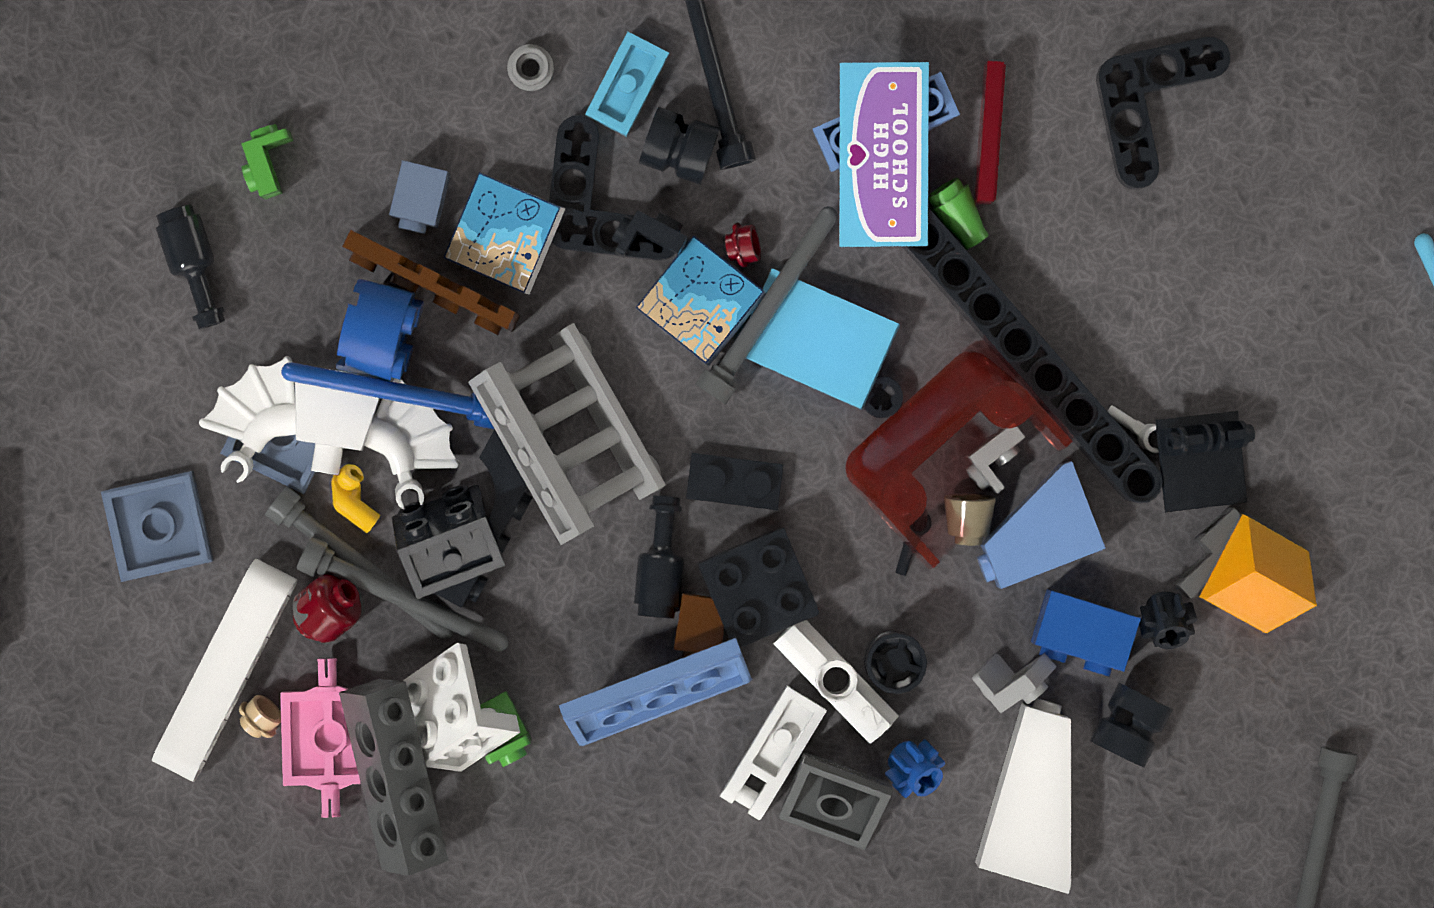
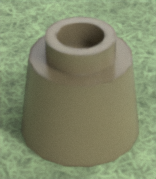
(969, 517)

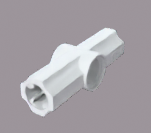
(857, 701)

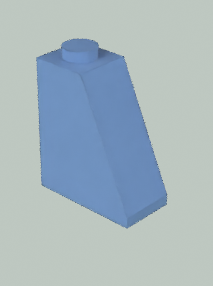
(1042, 531)

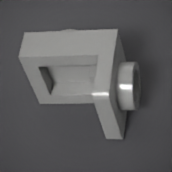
(1006, 688)

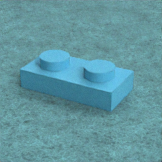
(627, 84)

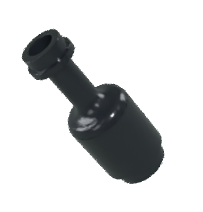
(189, 255)
(660, 570)

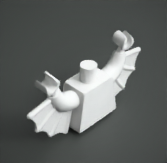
(269, 407)

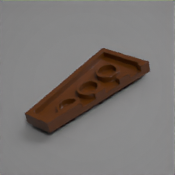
(412, 275)

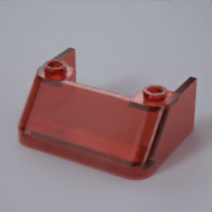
(886, 458)

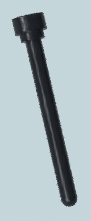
(733, 146)

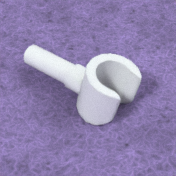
(1136, 427)

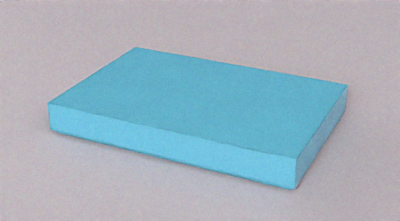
(825, 343)

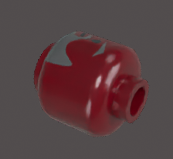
(326, 608)

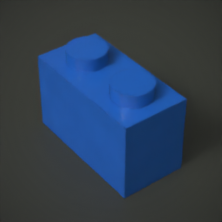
(1084, 631)

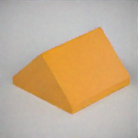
(1261, 577)

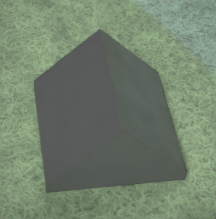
(835, 800)

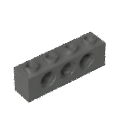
(393, 776)

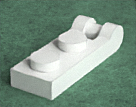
(774, 751)

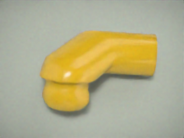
(347, 498)

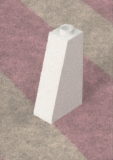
(1031, 807)

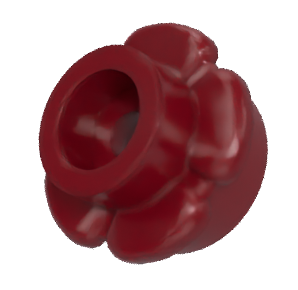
(743, 244)

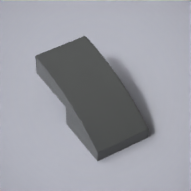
(1213, 541)

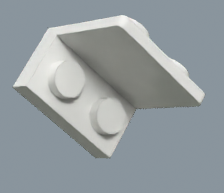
(449, 714)

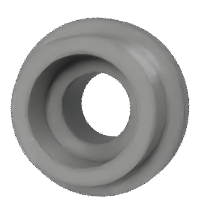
(526, 53)

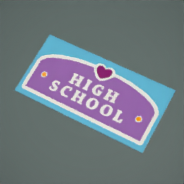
(884, 154)

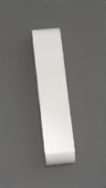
(224, 669)

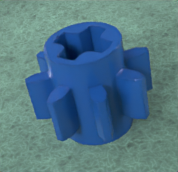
(915, 768)

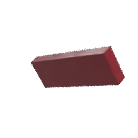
(989, 132)

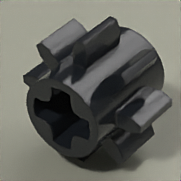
(1167, 620)

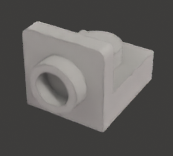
(998, 448)

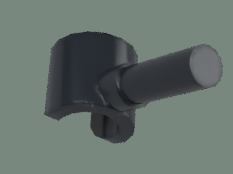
(906, 553)

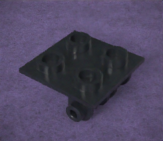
(1203, 460)

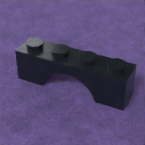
(509, 502)

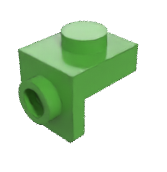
(260, 171)

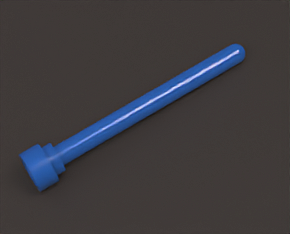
(388, 390)

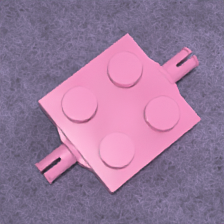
(317, 739)

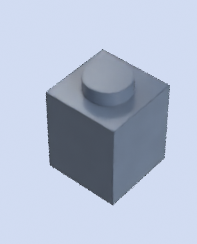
(419, 197)

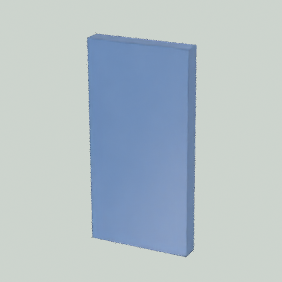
(656, 693)

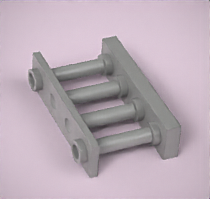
(524, 439)

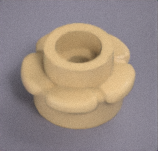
(260, 717)

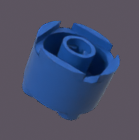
(377, 331)

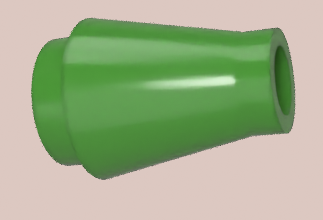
(958, 212)

